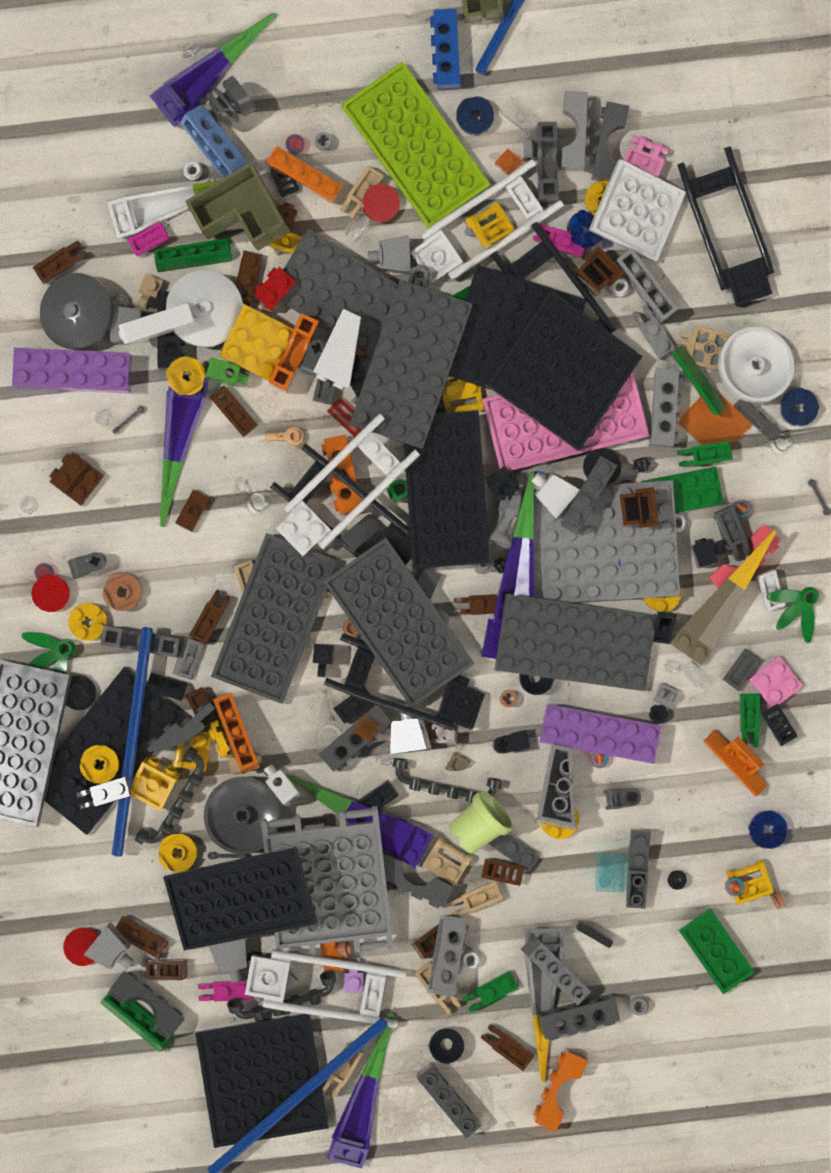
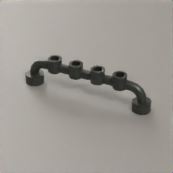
(435, 787)
(184, 796)
(258, 1012)

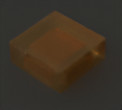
(508, 162)
(366, 728)

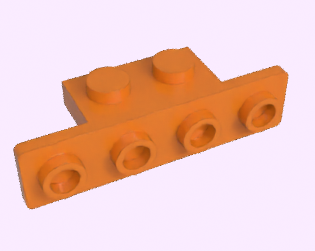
(738, 760)

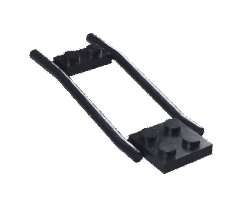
(541, 254)
(750, 278)
(395, 531)
(458, 705)

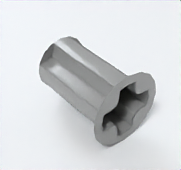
(529, 150)

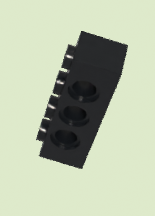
(164, 341)

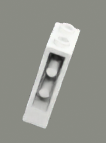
(158, 324)
(339, 353)

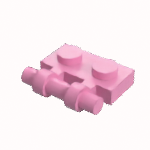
(647, 162)

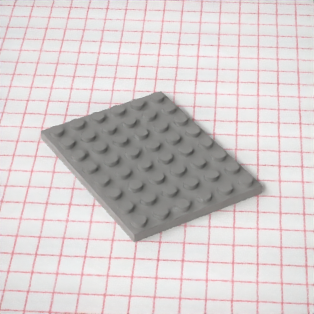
(582, 564)

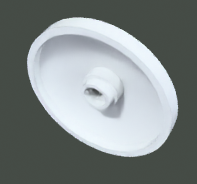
(215, 303)
(756, 364)

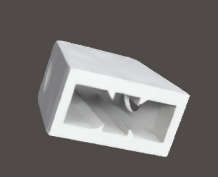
(554, 493)
(409, 735)
(287, 792)

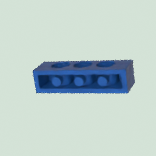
(448, 19)

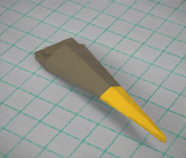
(706, 625)

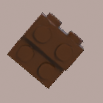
(76, 478)

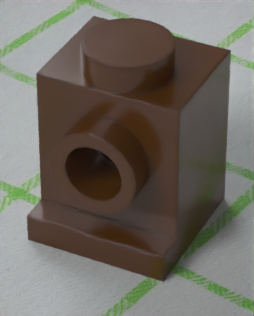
(289, 209)

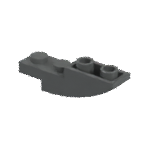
(176, 734)
(637, 868)

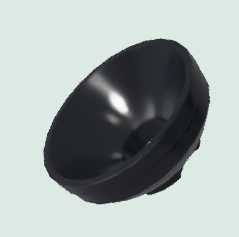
(537, 688)
(87, 697)
(450, 1055)

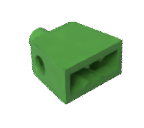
(216, 372)

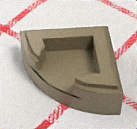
(457, 763)

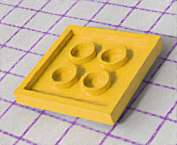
(256, 342)

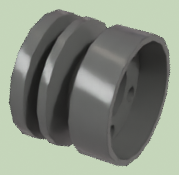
(230, 101)

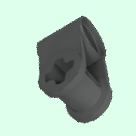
(311, 359)
(84, 565)
(620, 798)

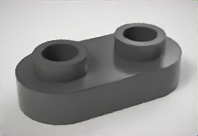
(418, 280)

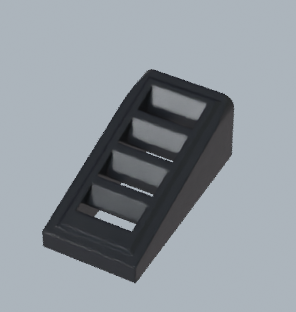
(295, 188)
(792, 734)

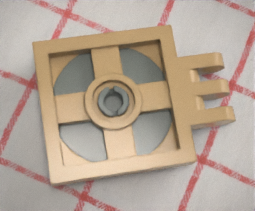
(704, 346)

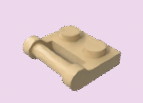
(443, 866)

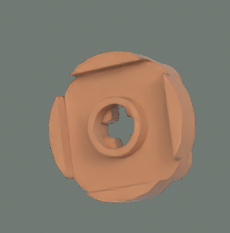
(112, 587)

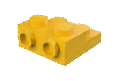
(154, 782)

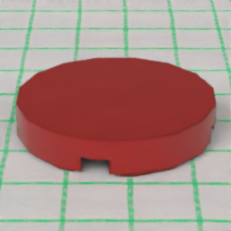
(380, 203)
(50, 593)
(77, 944)

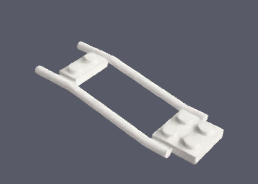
(440, 255)
(304, 527)
(269, 978)

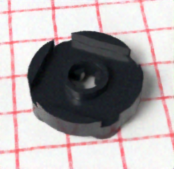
(591, 459)

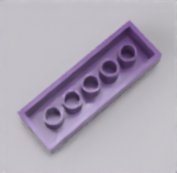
(72, 370)
(600, 733)

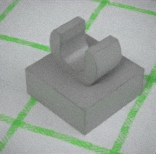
(665, 695)

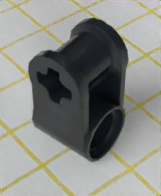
(515, 742)

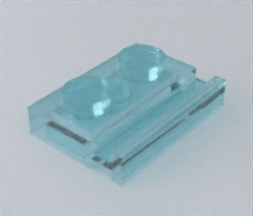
(609, 872)

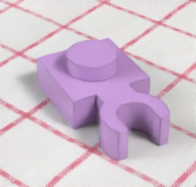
(353, 980)

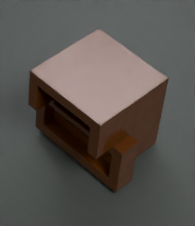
(598, 271)
(639, 508)

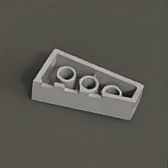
(557, 797)

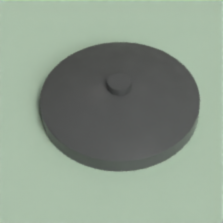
(76, 311)
(236, 812)

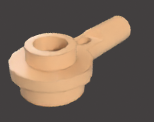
(292, 436)

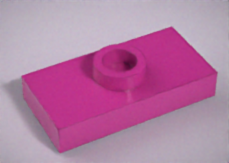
(148, 239)

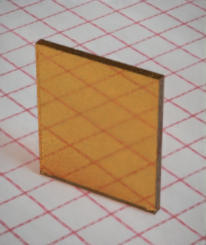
(711, 428)

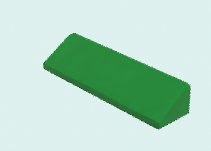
(193, 255)
(698, 380)
(137, 1019)

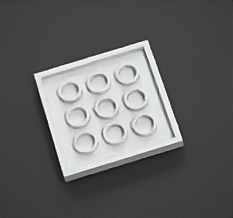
(637, 210)

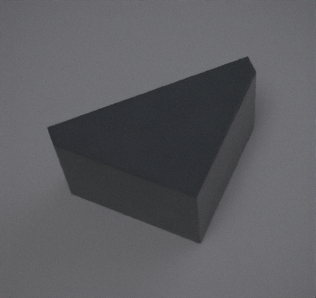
(664, 627)

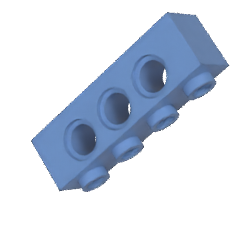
(205, 132)

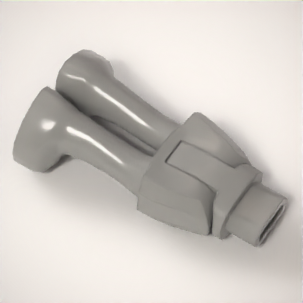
(507, 511)

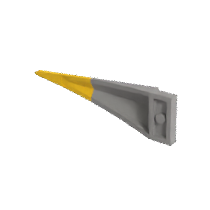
(541, 987)

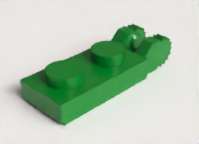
(707, 453)
(750, 716)
(492, 990)

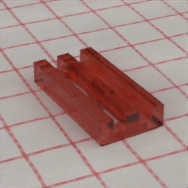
(335, 406)

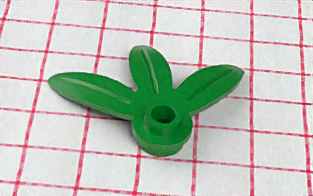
(800, 604)
(57, 651)

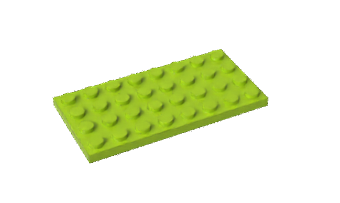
(415, 145)

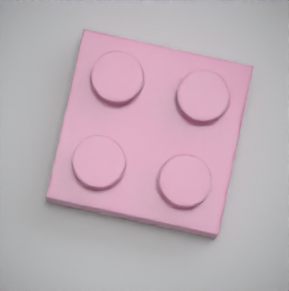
(775, 682)

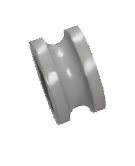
(318, 138)

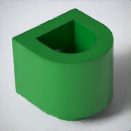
(398, 490)

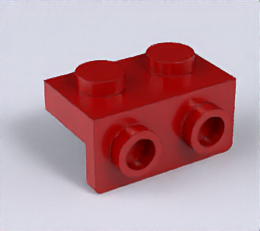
(274, 288)

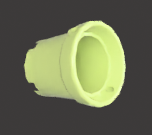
(481, 822)

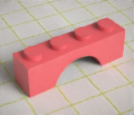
(724, 571)

